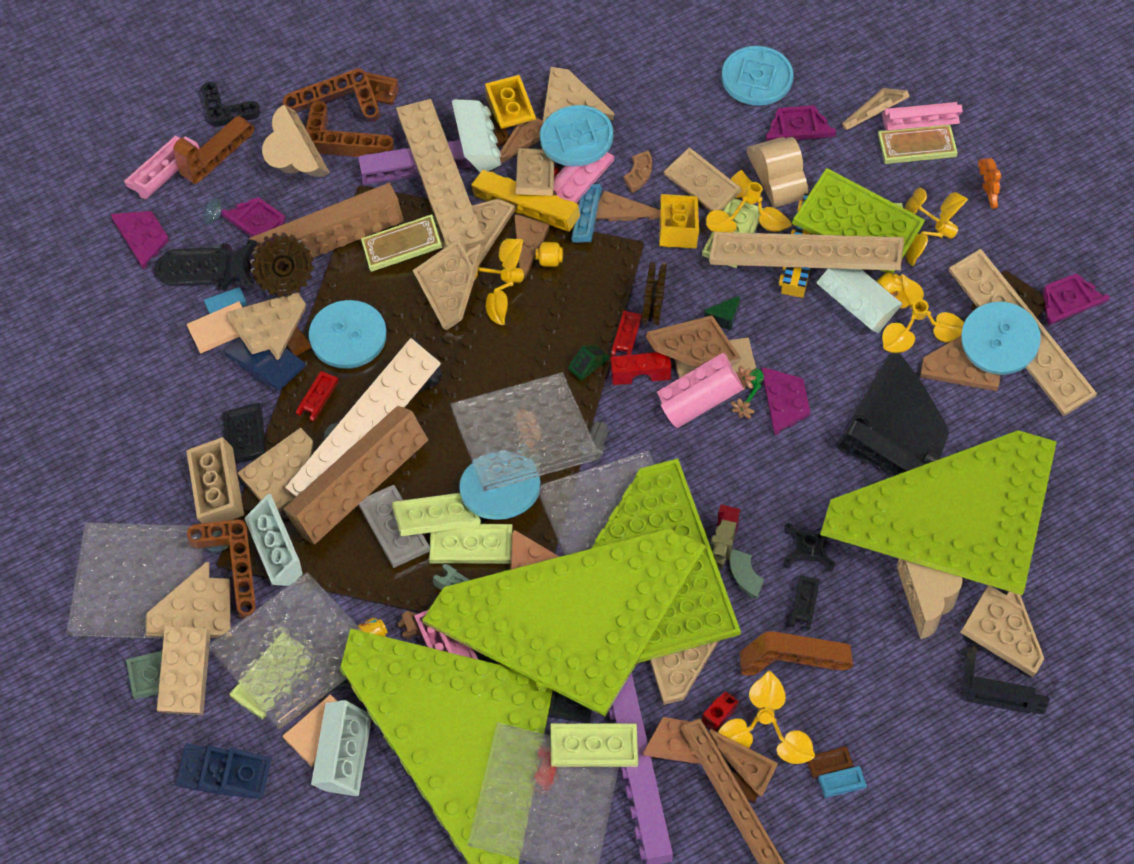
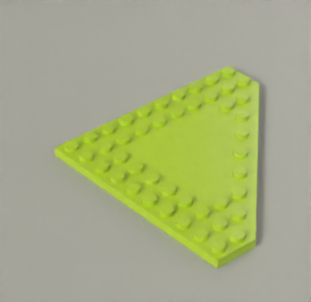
(957, 514)
(702, 610)
(574, 617)
(442, 720)

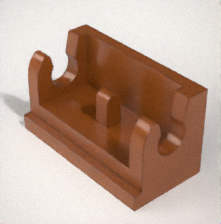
(384, 88)

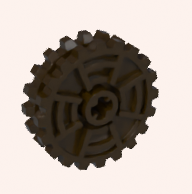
(292, 275)
(654, 293)

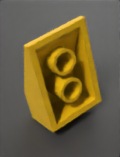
(509, 101)
(678, 221)

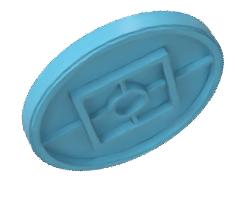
(757, 75)
(576, 135)
(347, 334)
(1000, 338)
(498, 502)

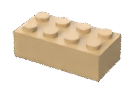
(215, 482)
(183, 670)

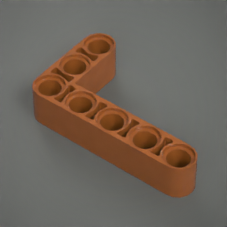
(336, 92)
(342, 142)
(197, 164)
(238, 560)
(794, 649)

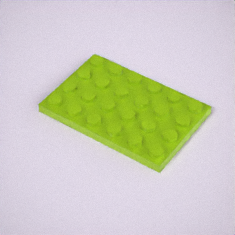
(848, 209)

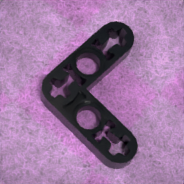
(224, 112)

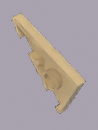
(879, 102)

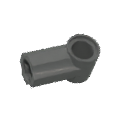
(599, 433)

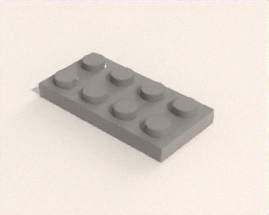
(381, 518)

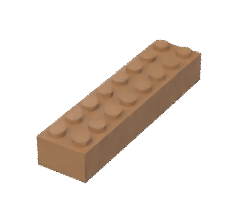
(343, 221)
(355, 474)

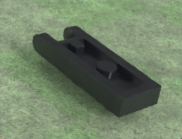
(805, 601)

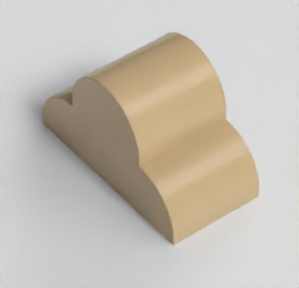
(291, 147)
(779, 170)
(928, 594)

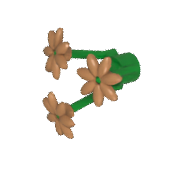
(751, 379)

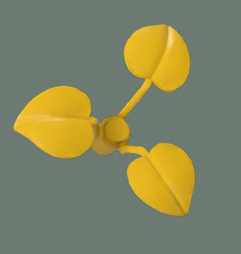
(770, 218)
(943, 226)
(497, 302)
(899, 339)
(769, 695)

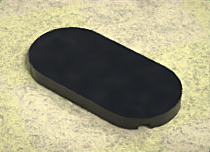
(191, 266)

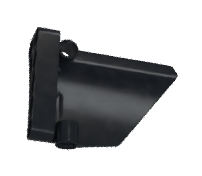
(895, 422)

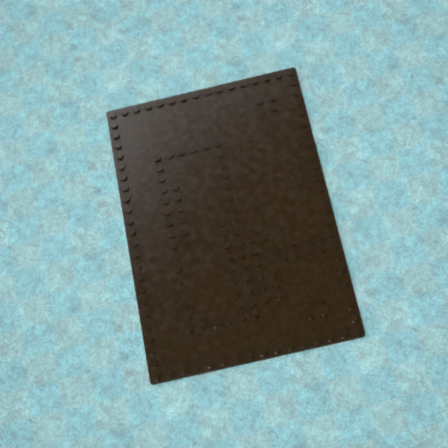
(543, 331)

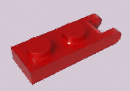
(627, 333)
(318, 395)

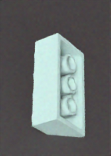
(477, 134)
(860, 296)
(273, 543)
(341, 748)

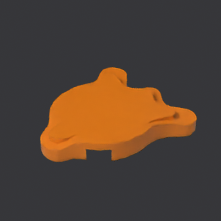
(991, 177)

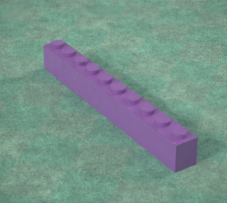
(642, 783)

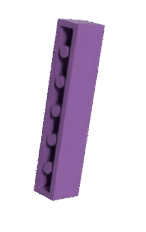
(401, 164)

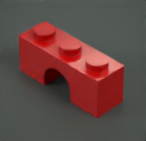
(626, 367)

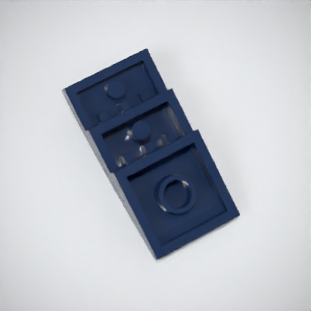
(264, 364)
(223, 771)

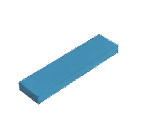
(588, 210)

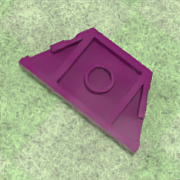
(799, 123)
(254, 217)
(141, 234)
(1070, 297)
(785, 399)

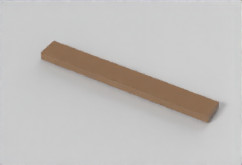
(731, 793)

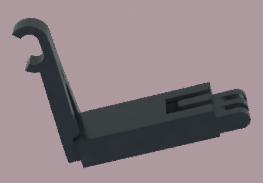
(998, 693)

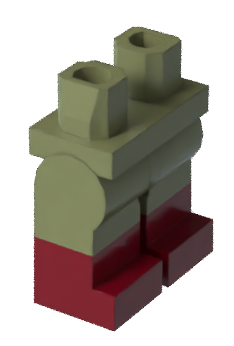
(725, 534)

